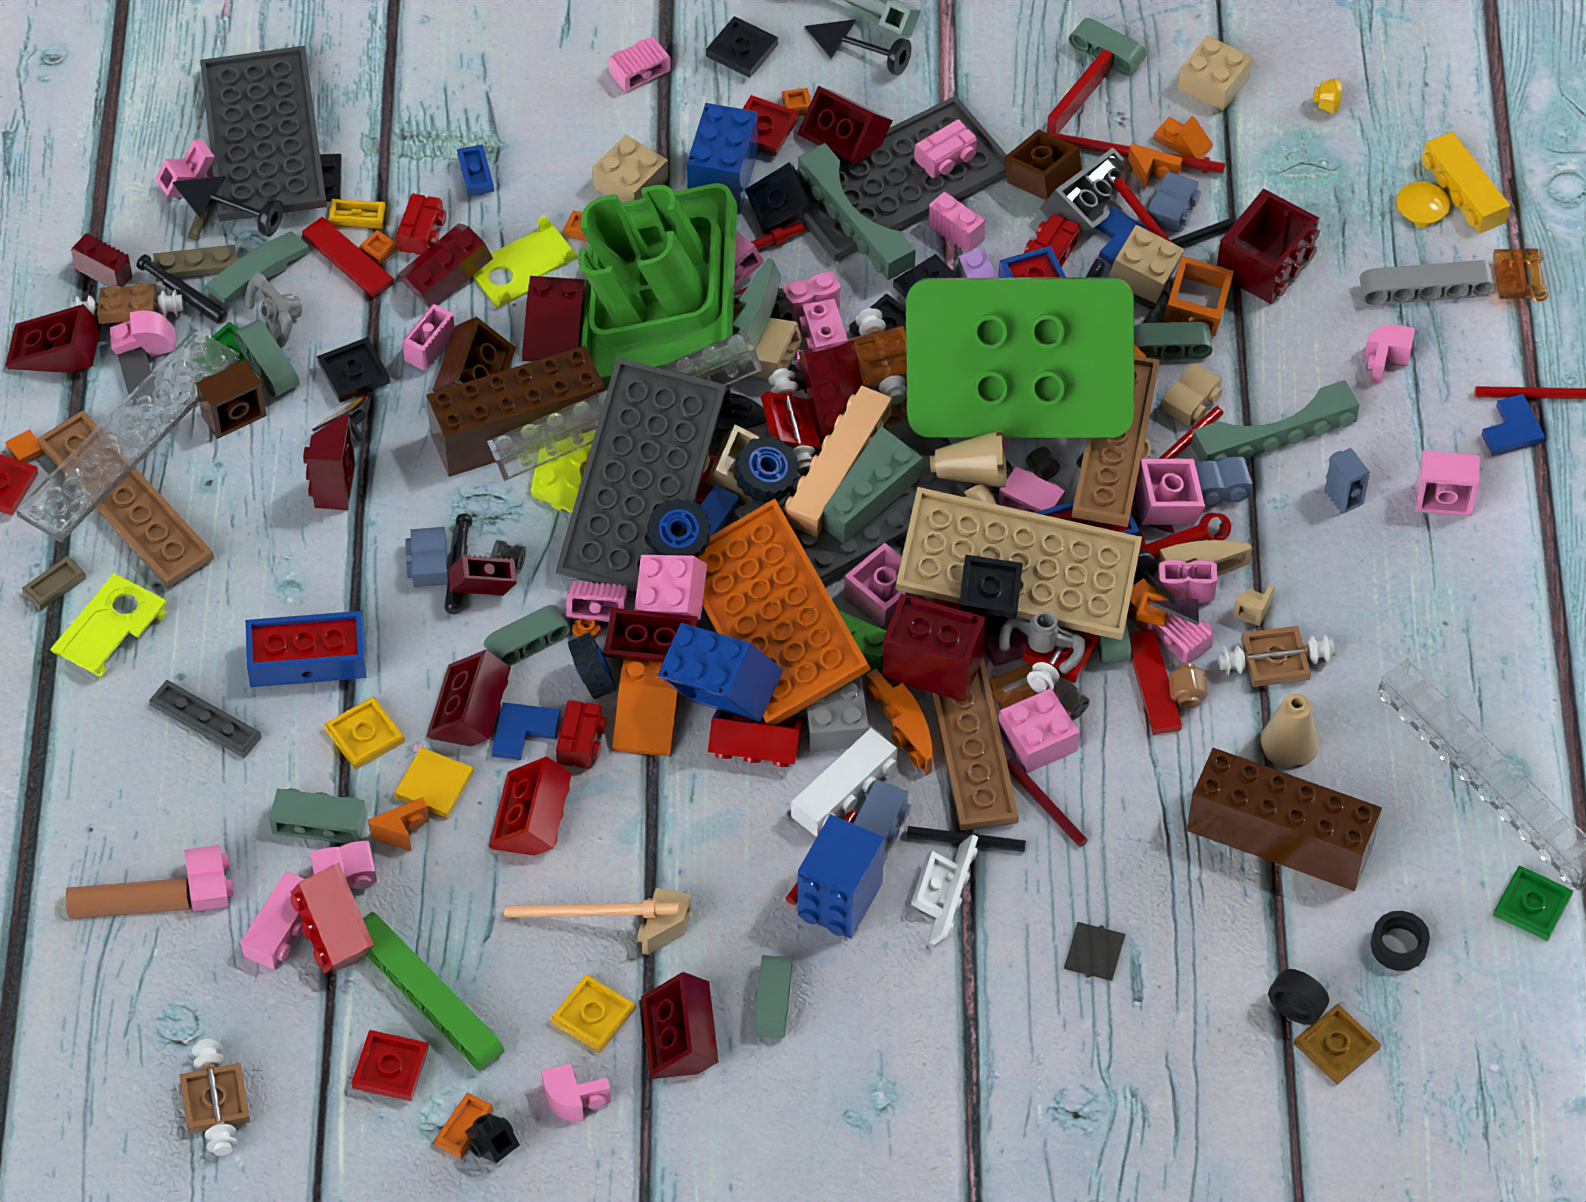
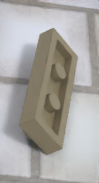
(196, 261)

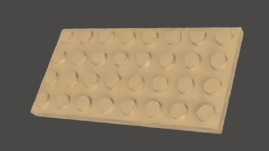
(1067, 566)

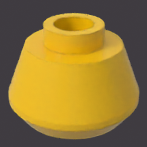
(1328, 95)

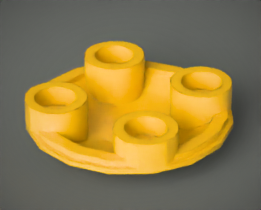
(1423, 203)

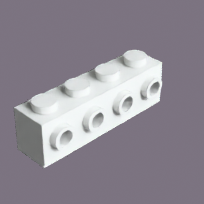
(844, 781)

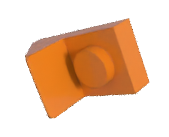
(1185, 138)
(1150, 162)
(393, 825)

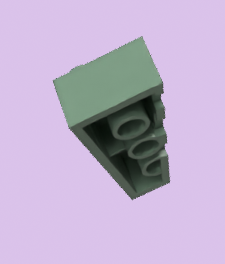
(871, 485)

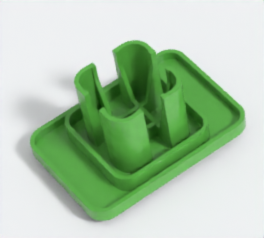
(658, 274)
(1020, 357)

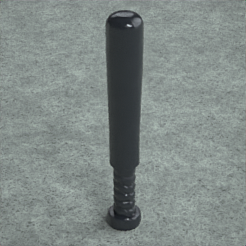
(189, 294)
(454, 600)

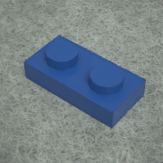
(475, 170)

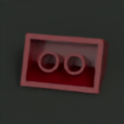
(843, 125)
(446, 265)
(830, 379)
(331, 465)
(642, 634)
(469, 700)
(679, 1027)

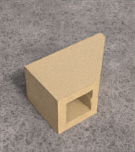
(665, 928)

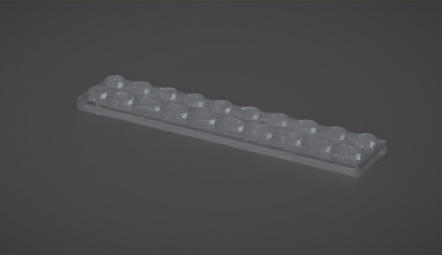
(124, 437)

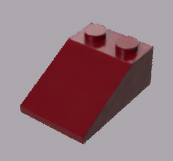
(552, 316)
(55, 342)

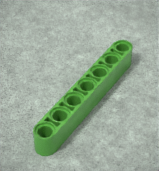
(431, 995)

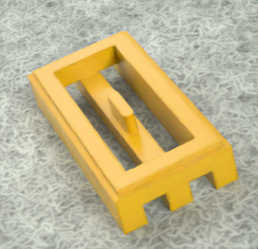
(356, 217)

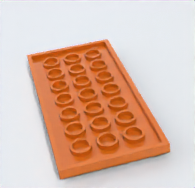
(771, 596)

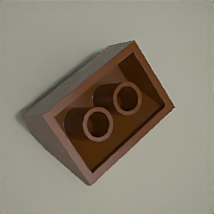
(473, 354)

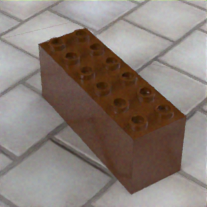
(493, 405)
(1283, 819)

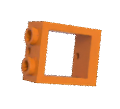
(1181, 310)

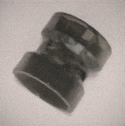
(503, 550)

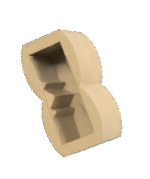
(1192, 395)

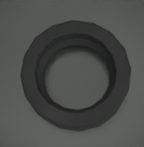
(1406, 921)
(1298, 996)

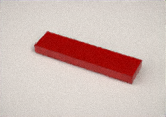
(1079, 92)
(347, 257)
(1153, 682)

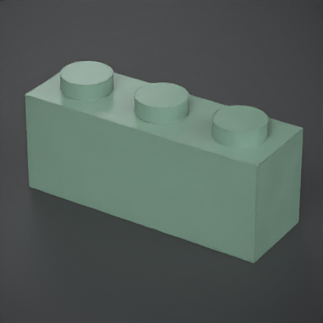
(317, 816)

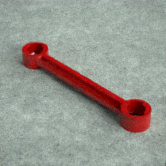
(1192, 534)

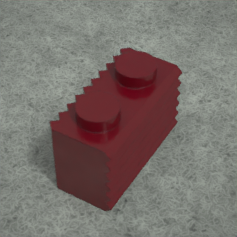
(101, 261)
(482, 575)

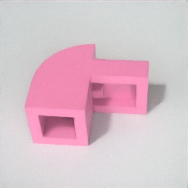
(193, 166)
(144, 330)
(1388, 344)
(568, 1098)

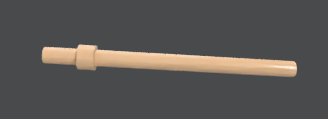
(648, 909)

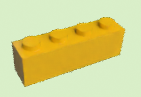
(1465, 182)

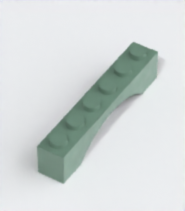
(886, 13)
(884, 246)
(1328, 410)

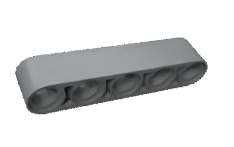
(1427, 282)

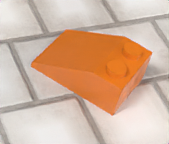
(644, 710)

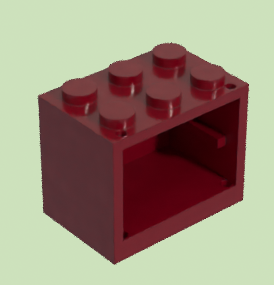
(1269, 245)
(933, 647)

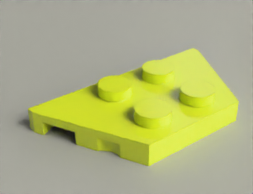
(560, 480)

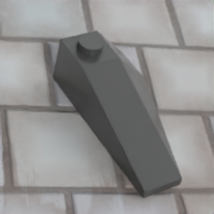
(1089, 193)

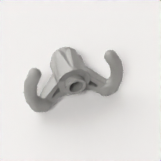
(275, 307)
(1044, 637)

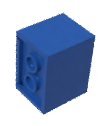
(724, 150)
(720, 672)
(840, 876)

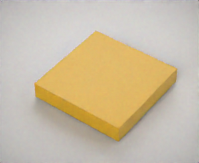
(364, 733)
(436, 780)
(593, 1013)

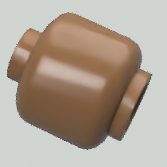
(1188, 685)

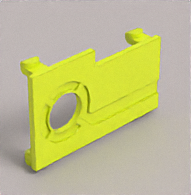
(526, 257)
(101, 629)

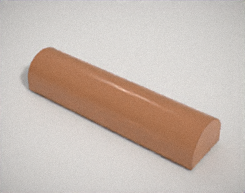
(127, 898)

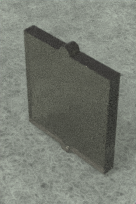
(1094, 951)

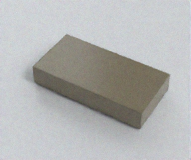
(54, 583)

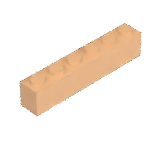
(839, 453)

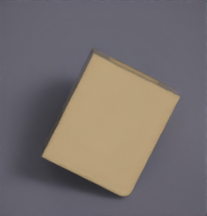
(1252, 605)

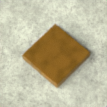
(1337, 1044)

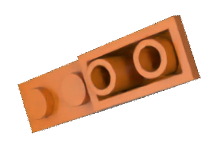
(907, 719)

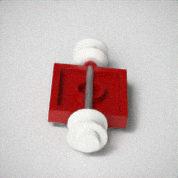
(791, 418)
(1046, 665)

